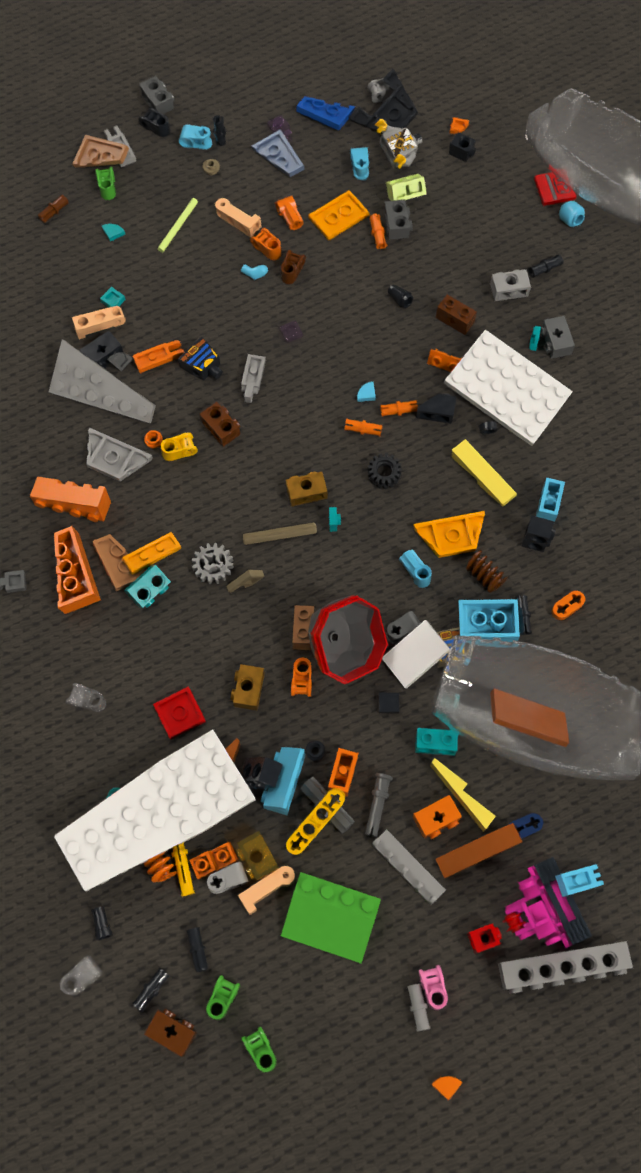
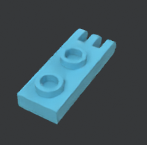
(578, 880)

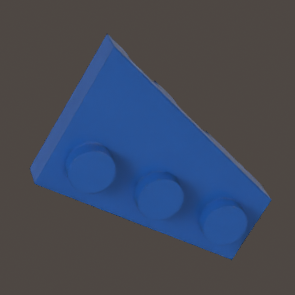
(328, 114)

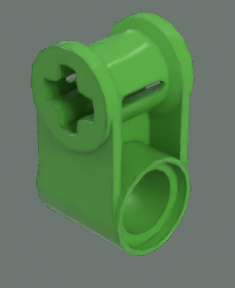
(106, 183)
(222, 996)
(259, 1049)

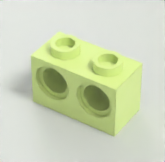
(406, 187)

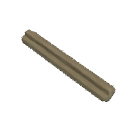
(279, 533)

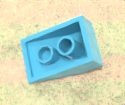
(489, 619)

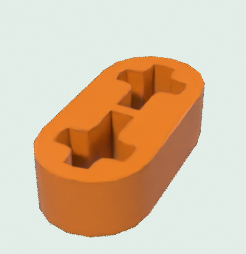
(565, 601)

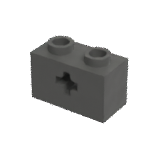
(557, 337)

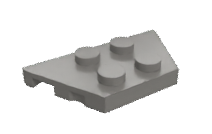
(113, 456)

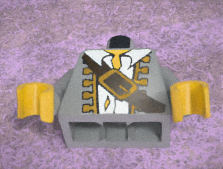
(398, 144)

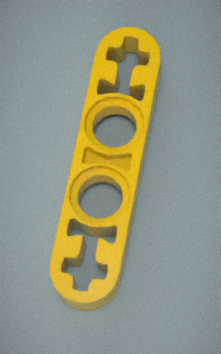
(317, 822)

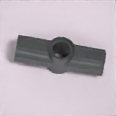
(315, 792)

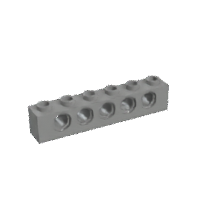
(617, 952)

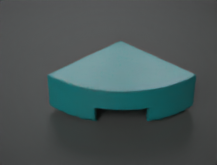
(113, 231)
(534, 338)

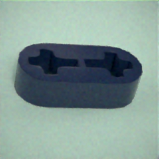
(525, 820)

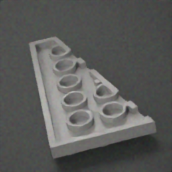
(89, 383)

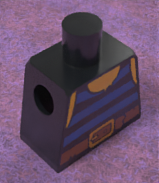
(201, 360)

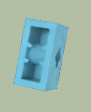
(550, 499)

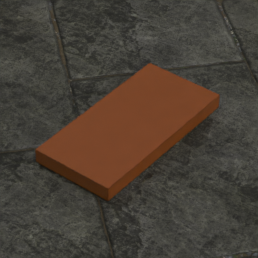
(529, 717)

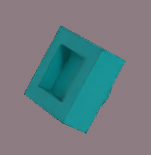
(112, 298)
(334, 519)

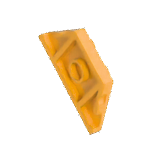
(452, 534)

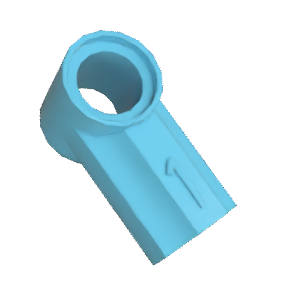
(416, 567)

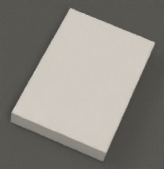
(416, 654)

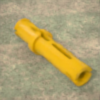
(186, 888)

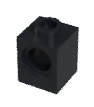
(462, 147)

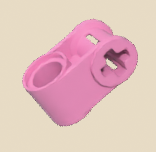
(433, 985)

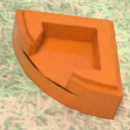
(458, 125)
(447, 1085)

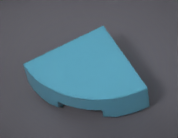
(366, 392)

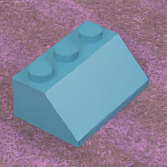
(280, 798)

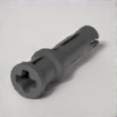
(379, 795)

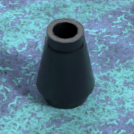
(401, 296)

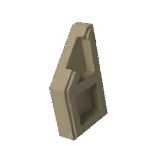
(247, 579)

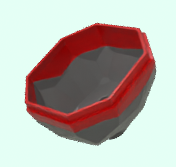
(356, 641)

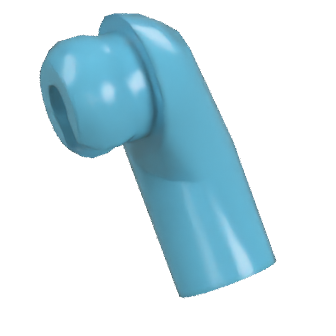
(255, 272)

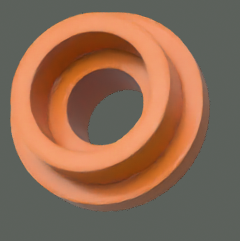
(153, 434)

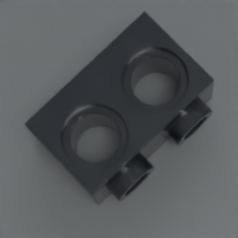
(538, 534)
(261, 772)

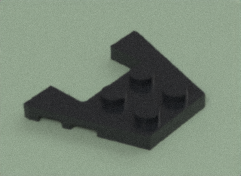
(395, 111)

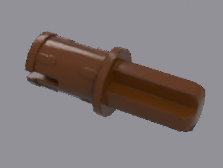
(53, 208)

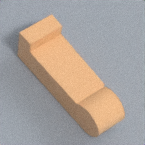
(237, 218)
(98, 321)
(281, 877)

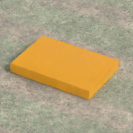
(338, 215)

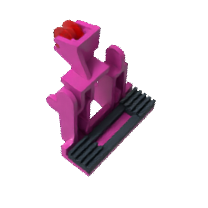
(565, 917)

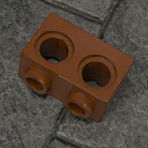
(216, 426)

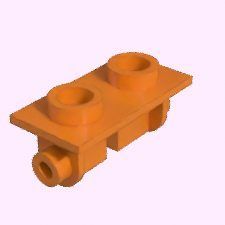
(442, 360)

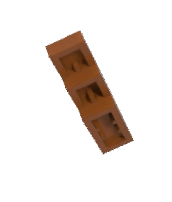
(479, 850)

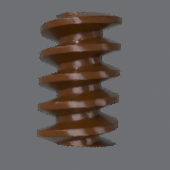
(485, 572)

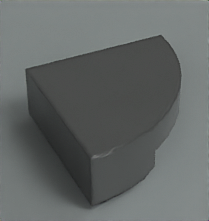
(120, 360)

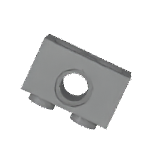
(501, 286)

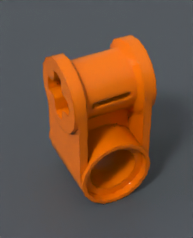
(267, 244)
(301, 680)

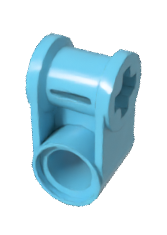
(193, 136)
(360, 162)

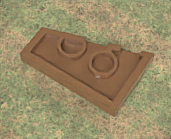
(99, 152)
(111, 555)

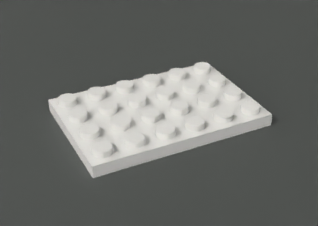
(508, 387)

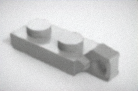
(252, 376)

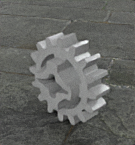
(212, 555)

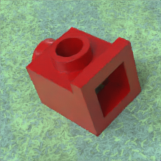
(475, 938)

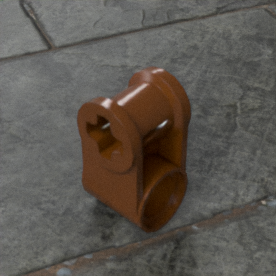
(291, 267)

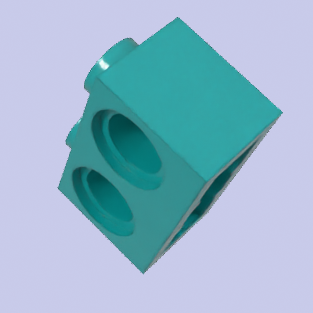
(144, 582)
(436, 741)

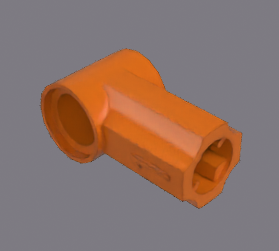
(288, 210)

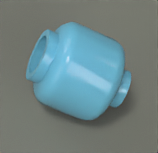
(572, 213)

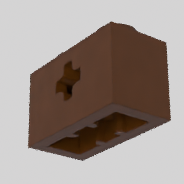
(456, 314)
(158, 1032)

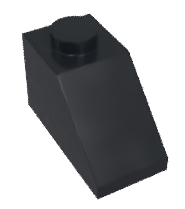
(438, 409)

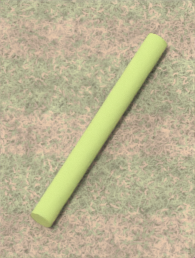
(177, 225)

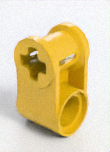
(179, 447)

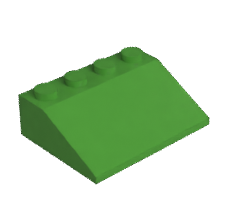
(330, 917)

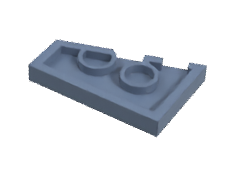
(279, 153)

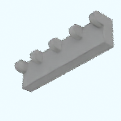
(408, 867)

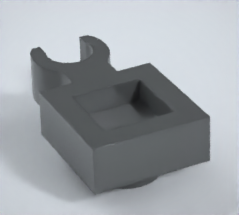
(13, 581)

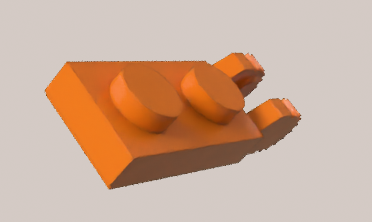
(157, 356)

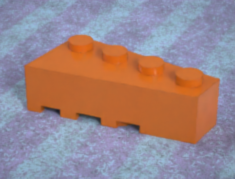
(71, 498)
(75, 579)

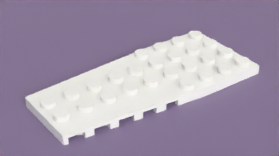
(155, 812)

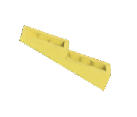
(485, 475)
(456, 785)

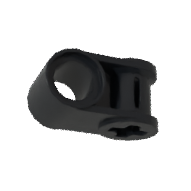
(155, 122)

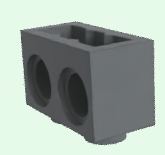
(156, 95)
(397, 219)

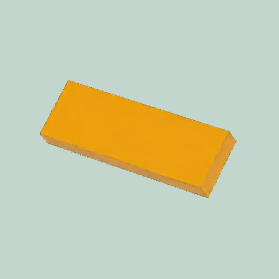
(151, 553)

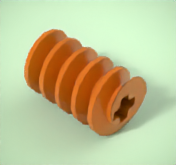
(159, 868)

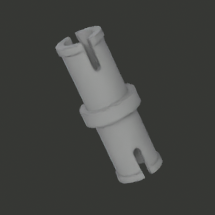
(418, 1007)

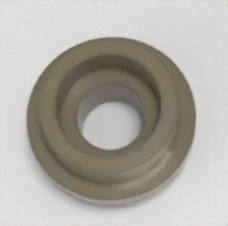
(211, 170)

